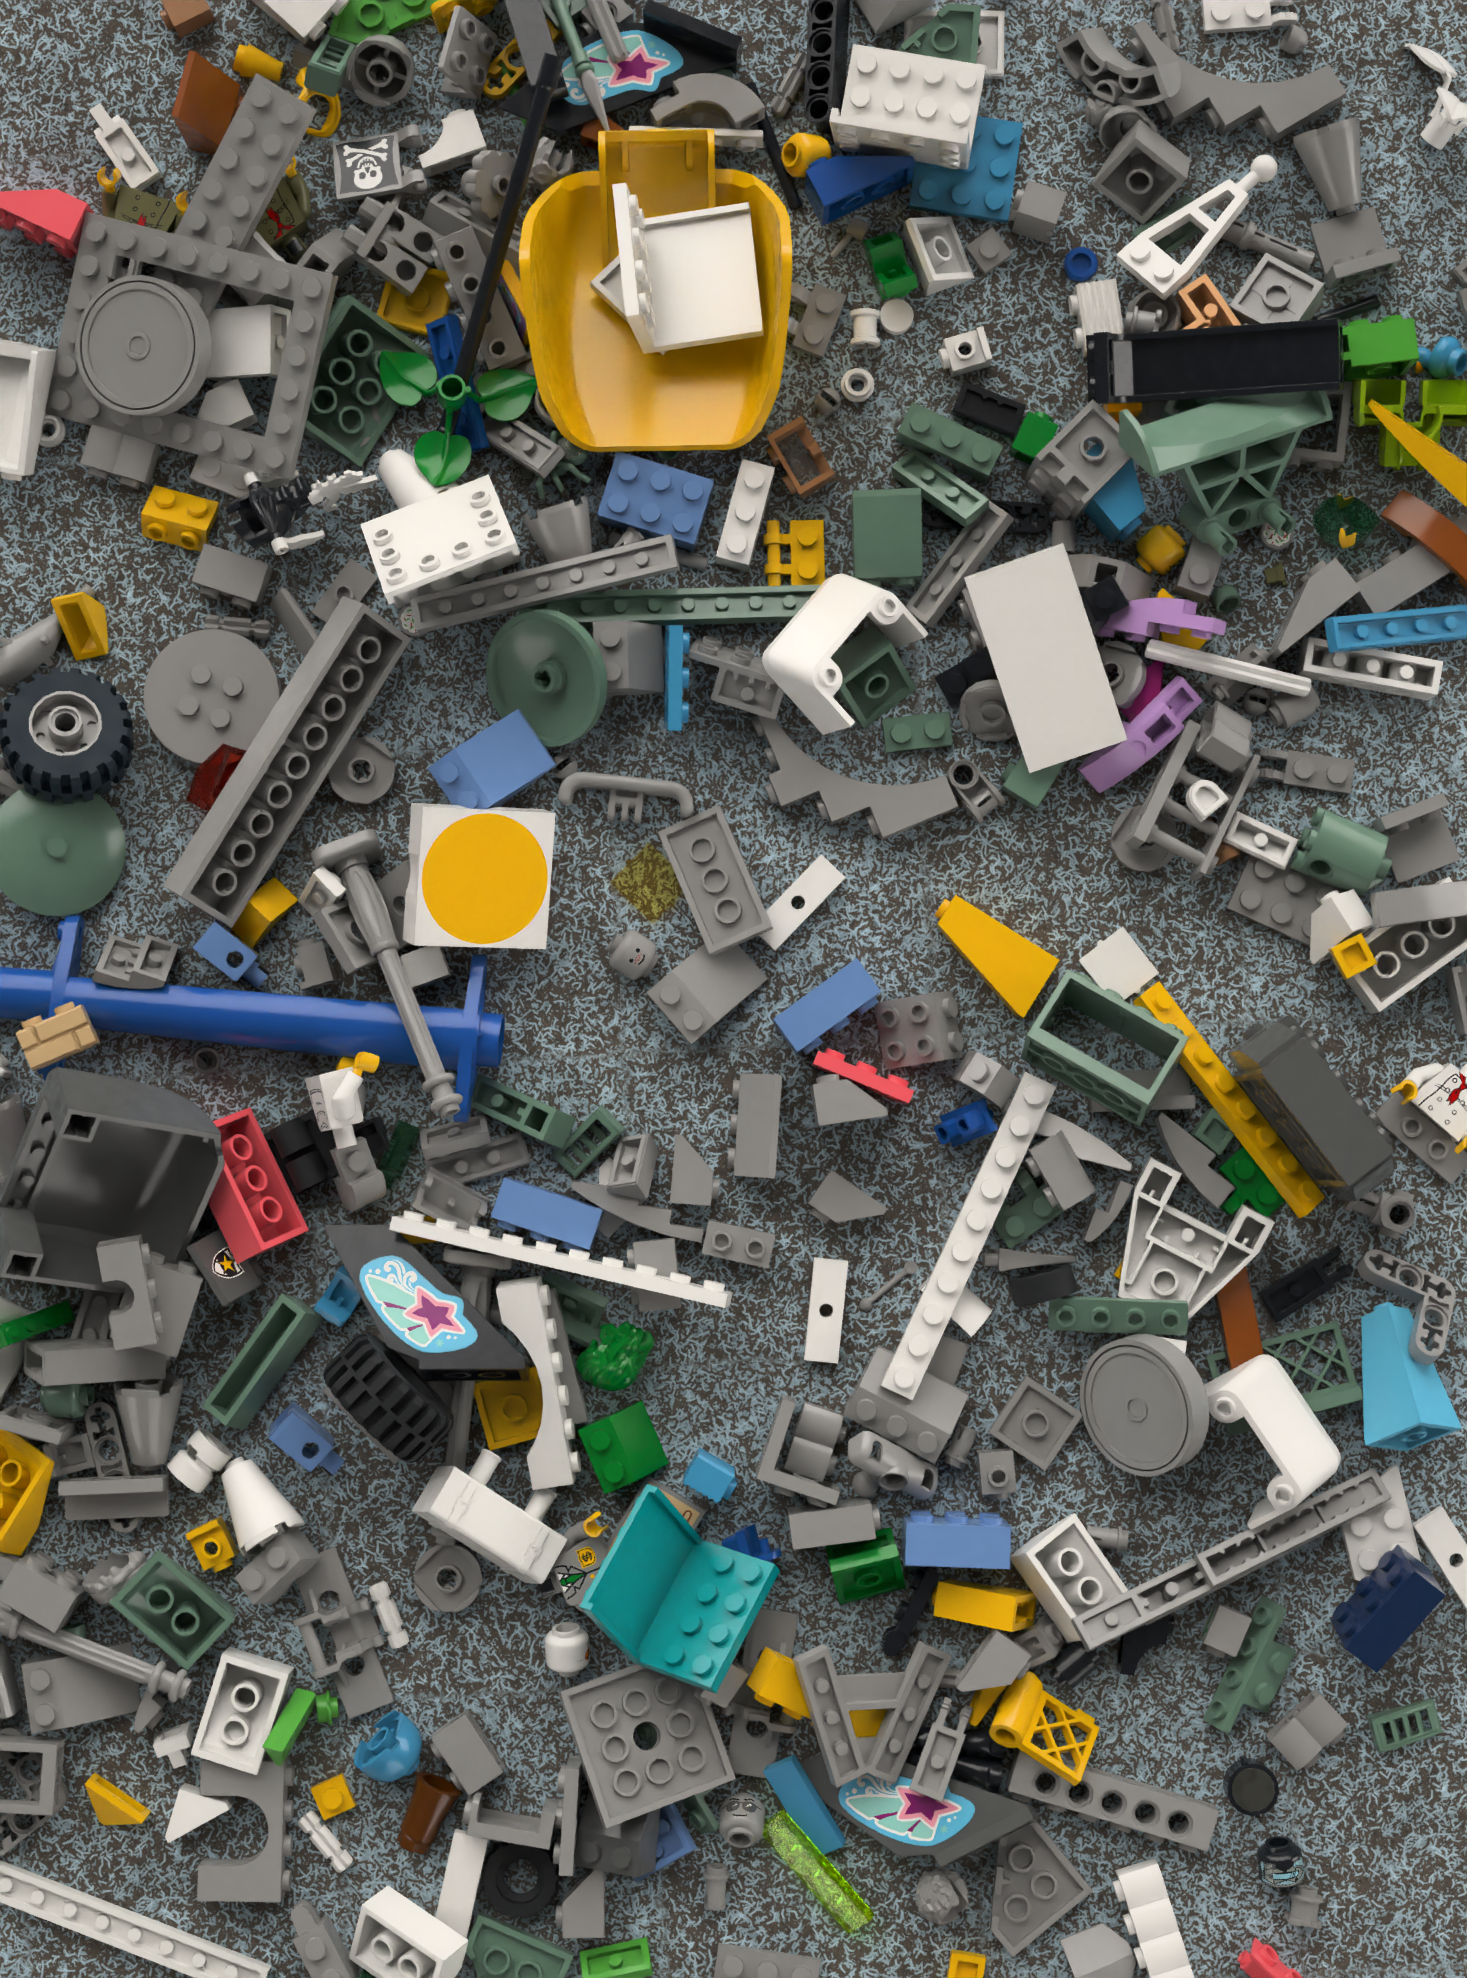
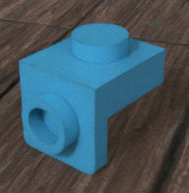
(339, 1299)

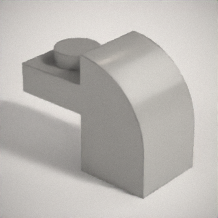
(358, 1178)

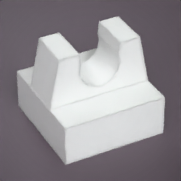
(175, 1744)

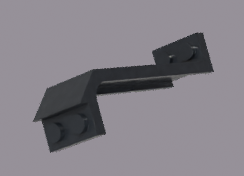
(1215, 362)

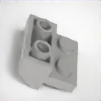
(1060, 1171)

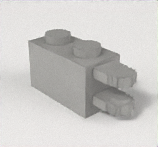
(320, 1944)

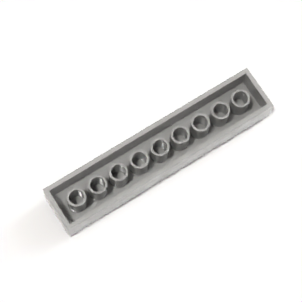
(287, 761)

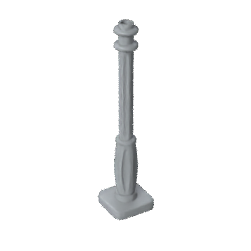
(350, 862)
(476, 1289)
(154, 1676)

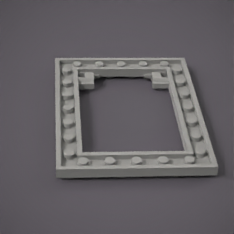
(101, 258)

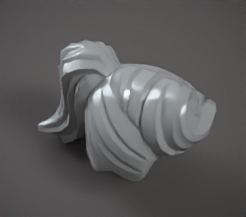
(1114, 120)

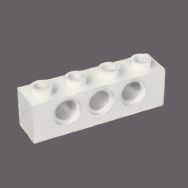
(1371, 670)

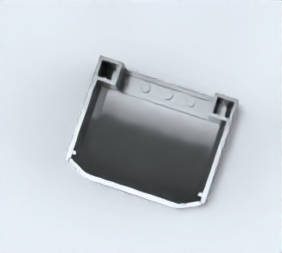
(104, 1166)

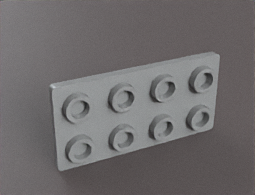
(740, 677)

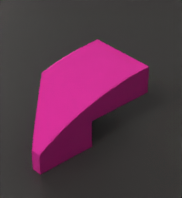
(1151, 689)

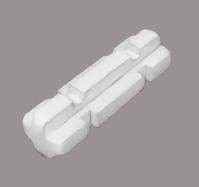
(389, 1615)
(325, 1841)

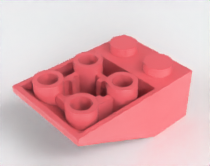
(46, 217)

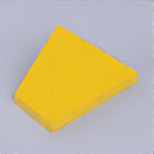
(83, 624)
(113, 1804)

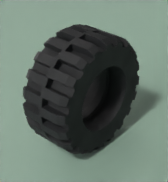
(388, 1397)

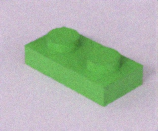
(618, 1960)

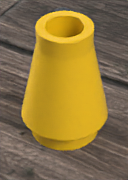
(252, 60)

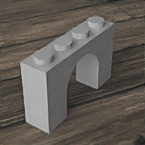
(265, 1873)

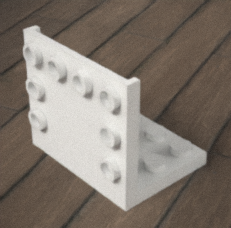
(909, 106)
(687, 274)
(440, 542)

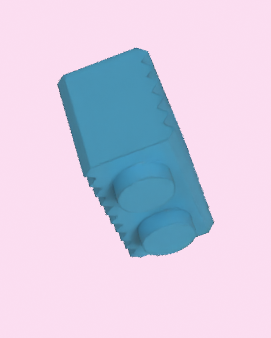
(710, 1476)

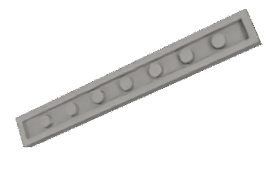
(545, 583)

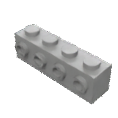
(464, 266)

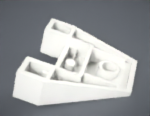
(1176, 1254)

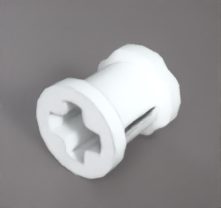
(865, 328)

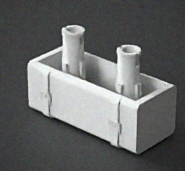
(489, 1522)

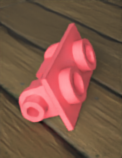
(1264, 1963)

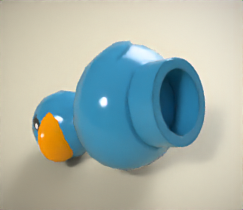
(1444, 360)

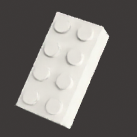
(1406, 958)

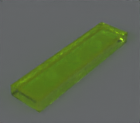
(816, 1872)

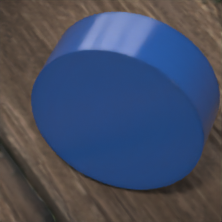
(1080, 264)

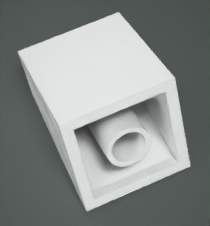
(302, 17)

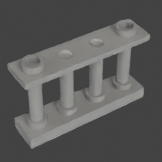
(1160, 801)

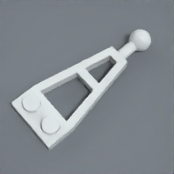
(1162, 272)

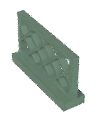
(1317, 1400)

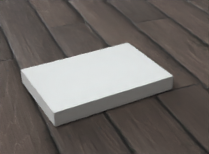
(990, 38)

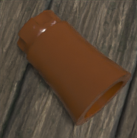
(426, 1812)

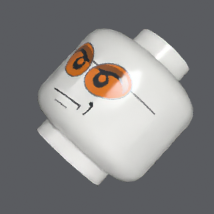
(567, 1649)

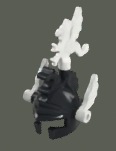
(270, 513)

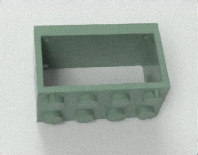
(1085, 1072)

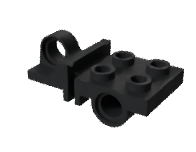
(305, 1150)

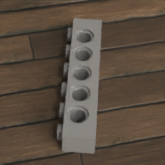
(1191, 1835)

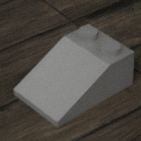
(1322, 593)
(706, 989)
(73, 1692)

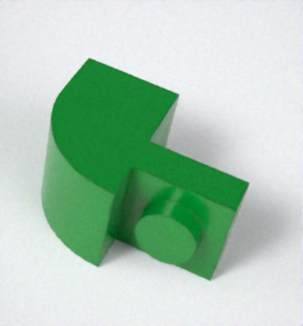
(889, 266)

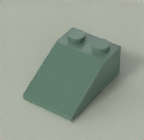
(174, 1608)

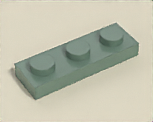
(940, 487)

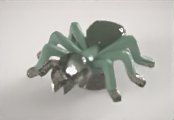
(560, 473)

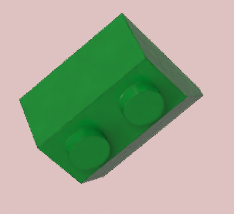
(623, 1447)

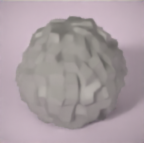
(549, 165)
(941, 1896)

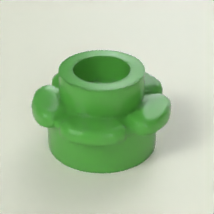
(327, 1708)

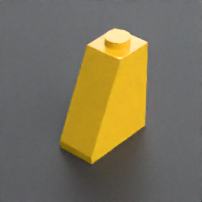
(984, 1605)

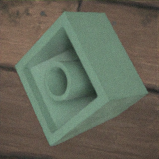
(871, 676)

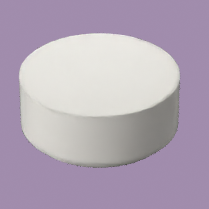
(896, 316)

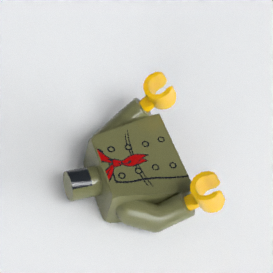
(139, 207)
(287, 215)

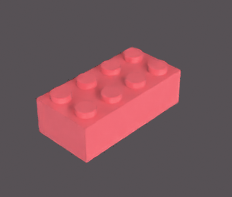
(251, 1193)

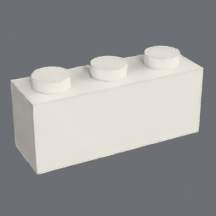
(745, 515)

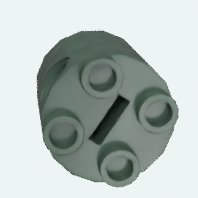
(1342, 853)

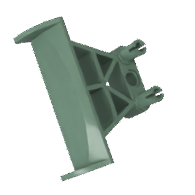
(1253, 441)

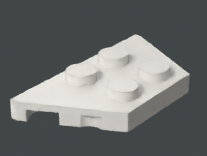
(1380, 1529)

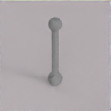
(866, 1304)

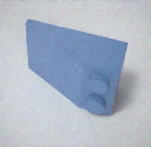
(493, 764)

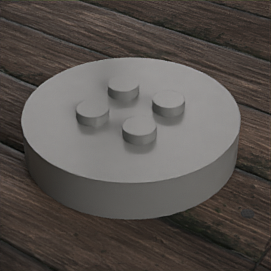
(143, 346)
(209, 693)
(1144, 1405)

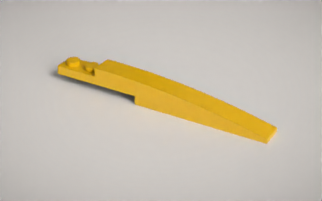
(1433, 457)

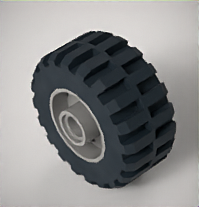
(66, 735)

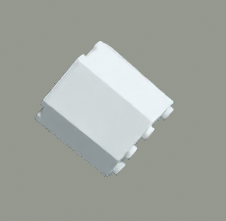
(23, 400)

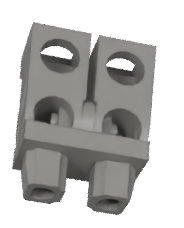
(393, 246)

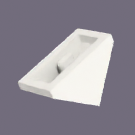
(194, 1810)

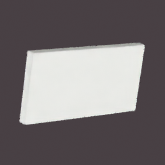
(1046, 658)

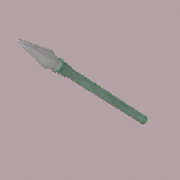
(583, 68)

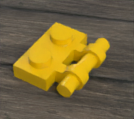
(806, 552)

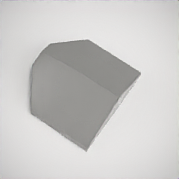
(1099, 1953)

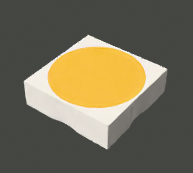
(479, 876)

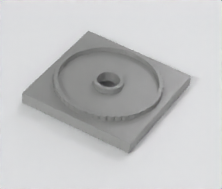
(632, 1780)

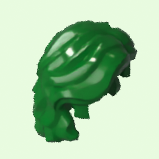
(617, 1359)

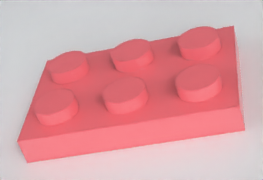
(863, 1076)

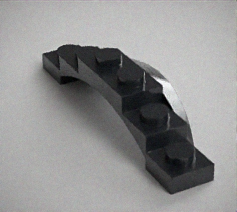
(1099, 603)

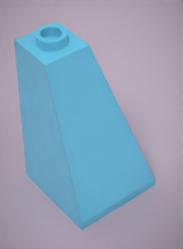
(1401, 1397)

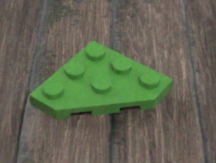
(376, 17)

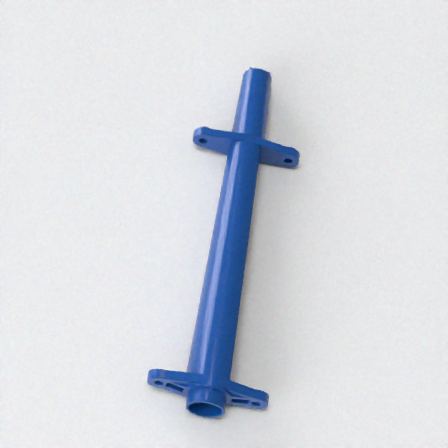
(261, 1019)

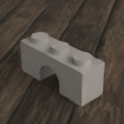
(127, 1261)

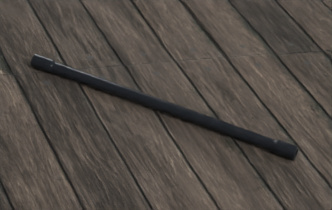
(545, 86)

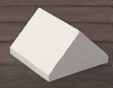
(936, 253)

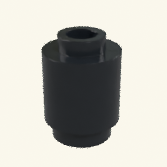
(1074, 1664)

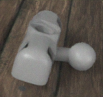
(891, 1469)

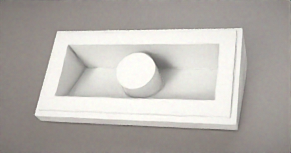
(1260, 840)

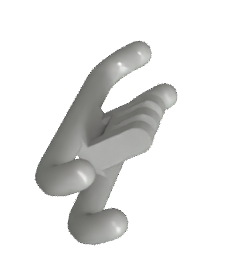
(626, 792)

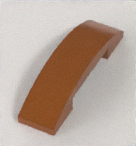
(1431, 530)

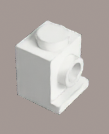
(959, 364)

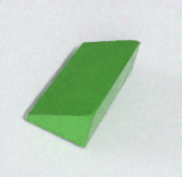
(289, 1725)

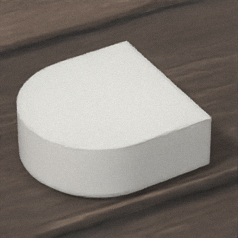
(1204, 798)

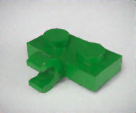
(1249, 1185)

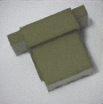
(1275, 574)

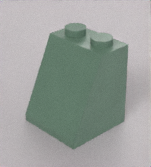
(887, 536)

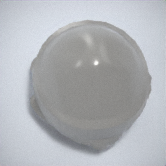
(111, 1575)

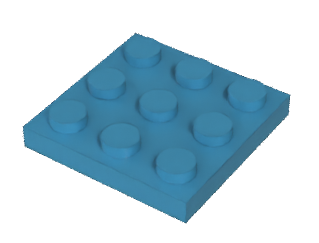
(985, 187)
(676, 678)

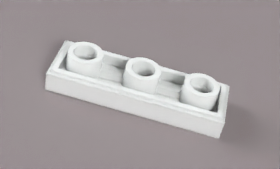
(813, 887)
(824, 1332)
(1442, 1541)

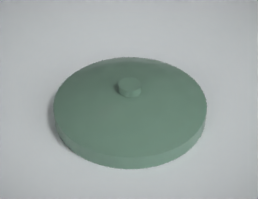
(548, 672)
(59, 854)

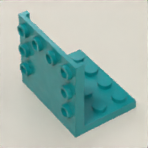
(676, 1597)

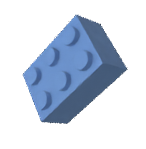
(655, 500)
(827, 1007)
(546, 1214)
(955, 1540)

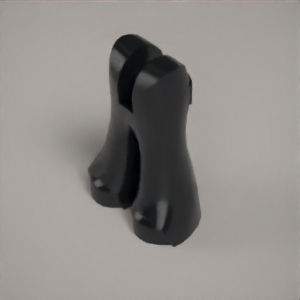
(979, 1769)

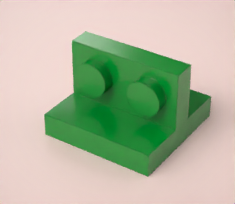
(866, 1567)

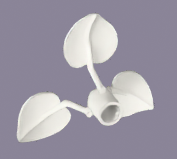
(1443, 123)

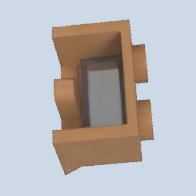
(800, 457)

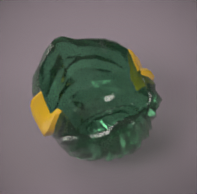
(1344, 521)

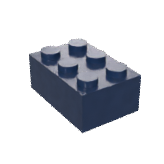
(1386, 1607)

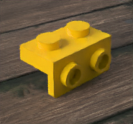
(178, 518)

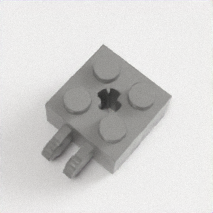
(40, 1589)

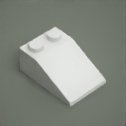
(241, 1710)

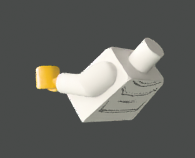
(337, 1096)

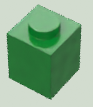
(1033, 436)

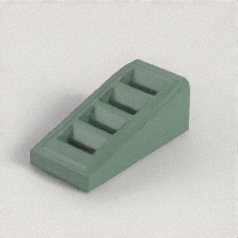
(328, 69)
(608, 1121)
(1377, 1720)

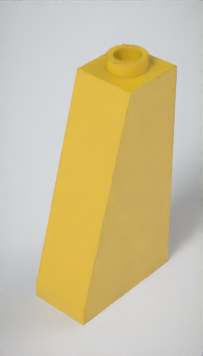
(999, 955)

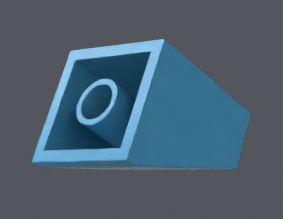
(1118, 504)

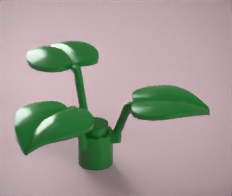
(447, 456)

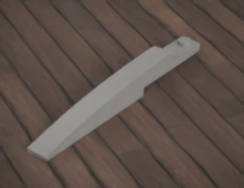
(1230, 1560)

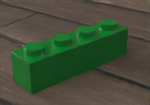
(35, 1323)

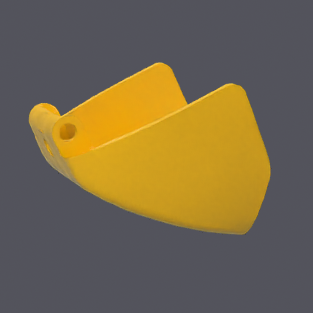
(586, 354)

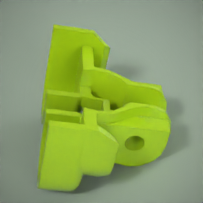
(1441, 403)

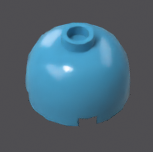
(392, 1750)

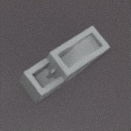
(1419, 904)
(1192, 1161)

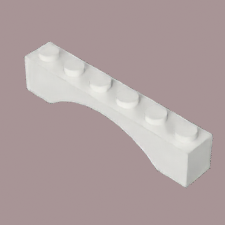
(525, 1313)

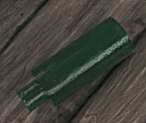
(397, 1156)

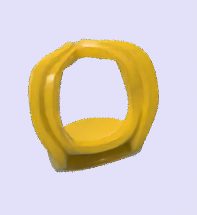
(334, 108)

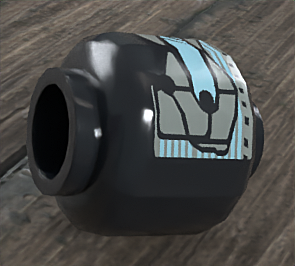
(1280, 1863)

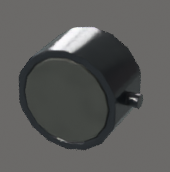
(1250, 1786)

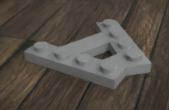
(903, 1693)

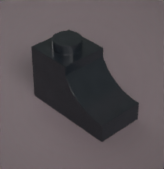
(1140, 1640)

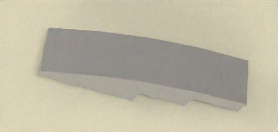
(627, 1208)

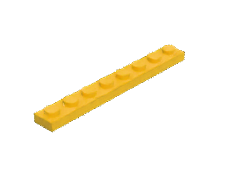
(1236, 1107)

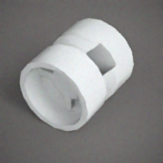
(198, 1462)

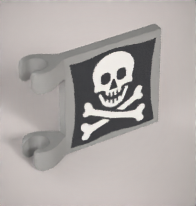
(374, 167)

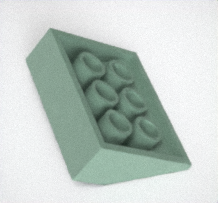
(348, 371)

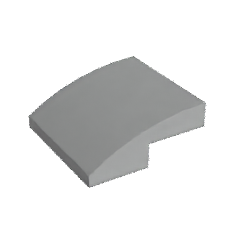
(135, 964)

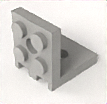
(1067, 473)
(338, 922)
(786, 1481)

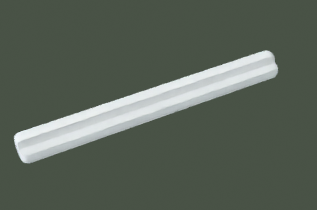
(1228, 668)

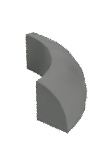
(1112, 76)

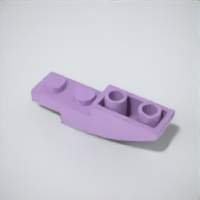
(1155, 615)
(1145, 736)

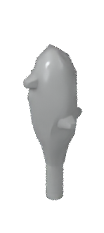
(31, 647)

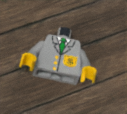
(577, 1562)

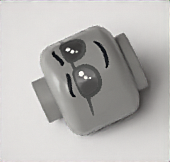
(742, 1820)

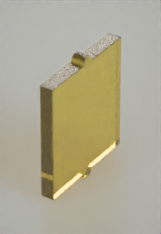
(648, 882)

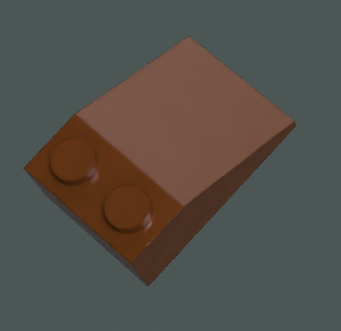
(205, 104)

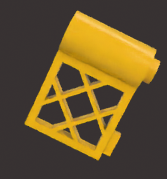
(1022, 1711)

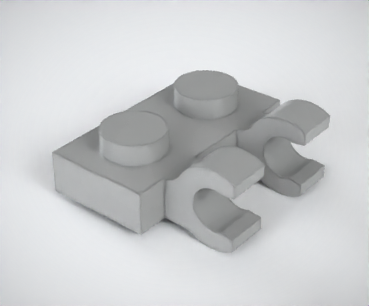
(819, 318)

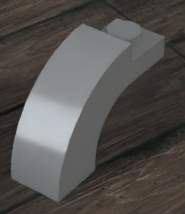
(709, 94)

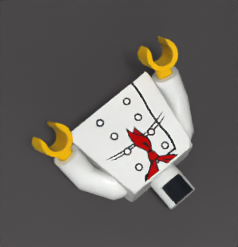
(1440, 1096)

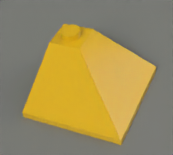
(23, 1490)

